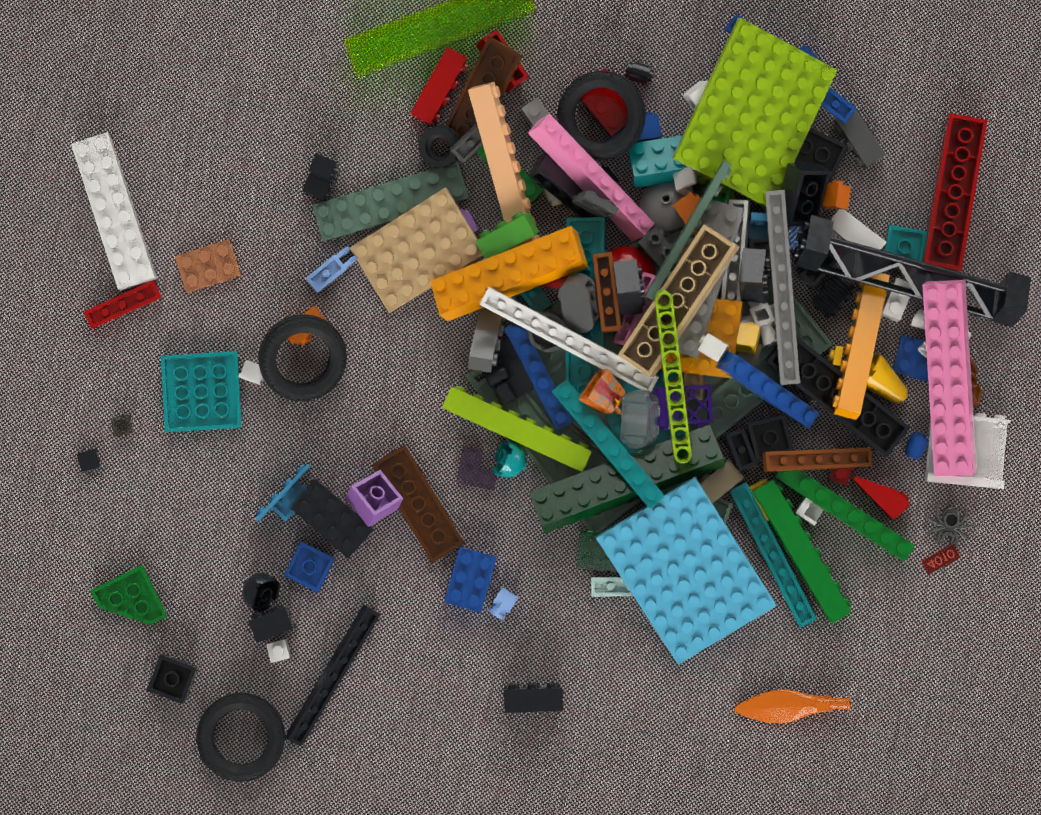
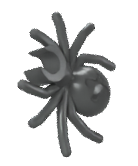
(949, 524)

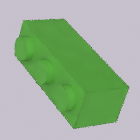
(507, 235)

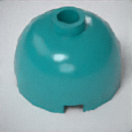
(510, 459)

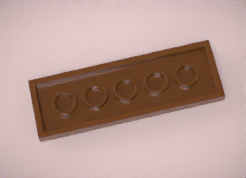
(495, 64)
(420, 504)

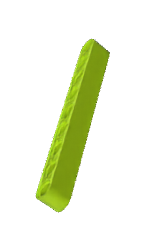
(671, 386)

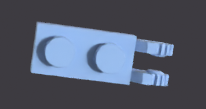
(330, 270)

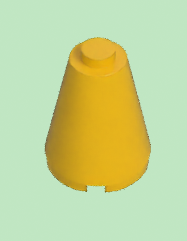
(884, 381)

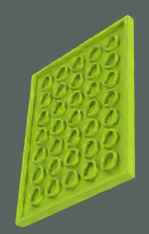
(754, 111)

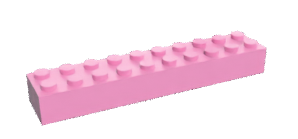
(949, 378)

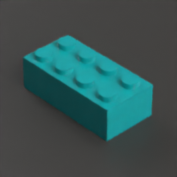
(653, 162)

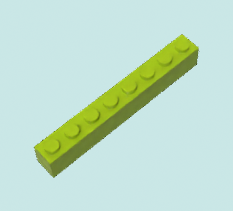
(516, 429)

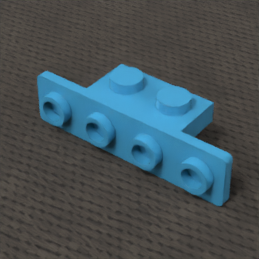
(281, 502)

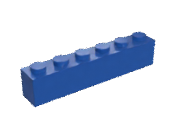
(767, 389)

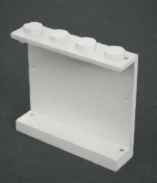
(990, 453)

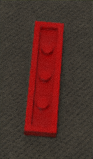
(122, 304)

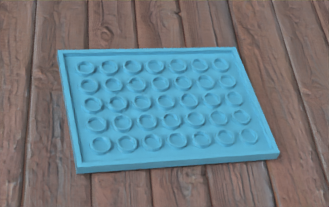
(686, 571)

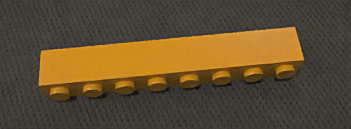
(859, 349)

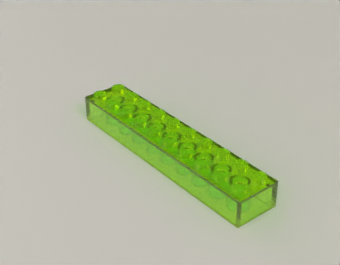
(429, 31)

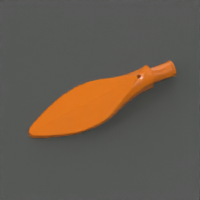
(788, 705)

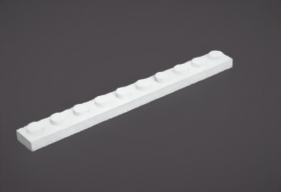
(566, 339)

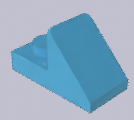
(758, 226)

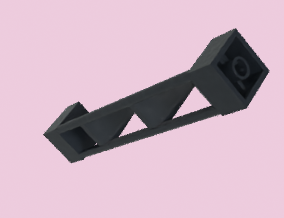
(999, 302)

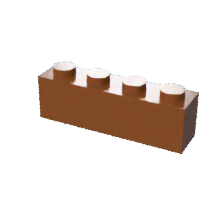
(606, 292)

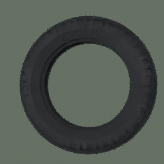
(629, 94)
(302, 324)
(212, 757)

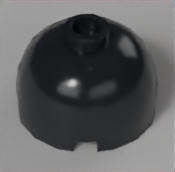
(260, 590)

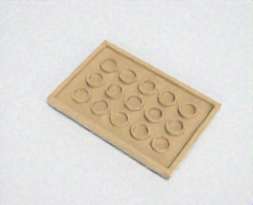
(417, 249)

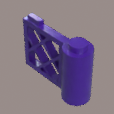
(663, 420)

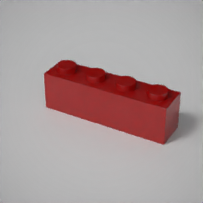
(439, 87)

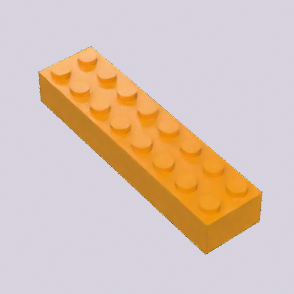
(509, 272)

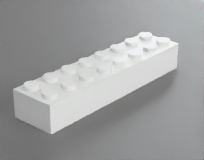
(114, 211)

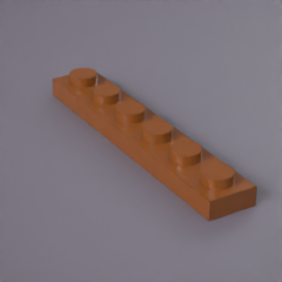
(817, 459)

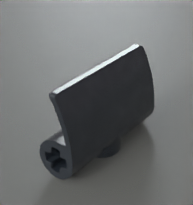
(508, 375)

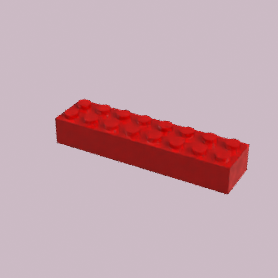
(954, 191)

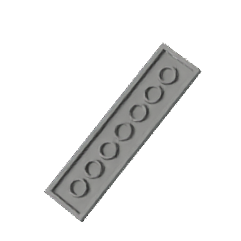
(726, 221)

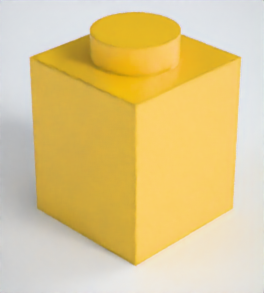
(748, 338)

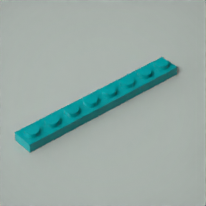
(608, 444)
(772, 554)

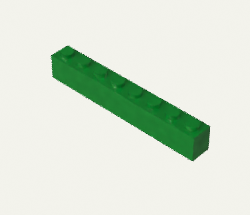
(846, 513)
(801, 550)

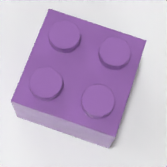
(374, 498)

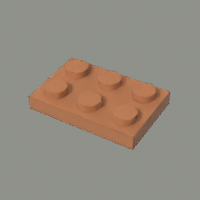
(208, 266)

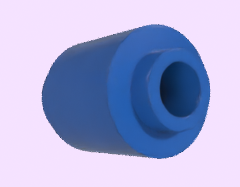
(916, 445)

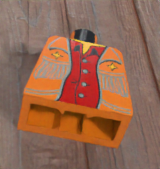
(603, 393)

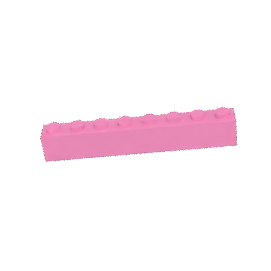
(590, 175)

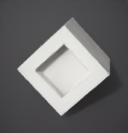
(685, 179)
(251, 373)
(808, 511)

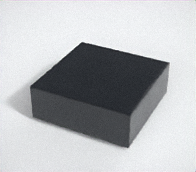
(88, 460)

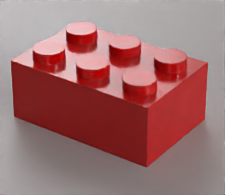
(607, 109)

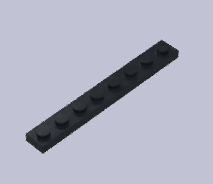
(332, 675)

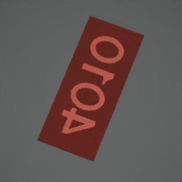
(940, 559)

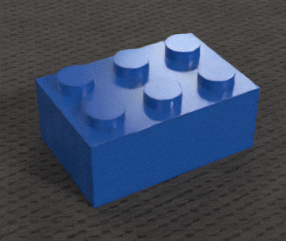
(470, 579)

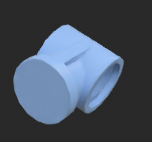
(503, 603)

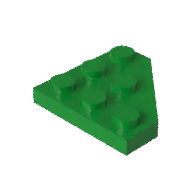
(131, 597)

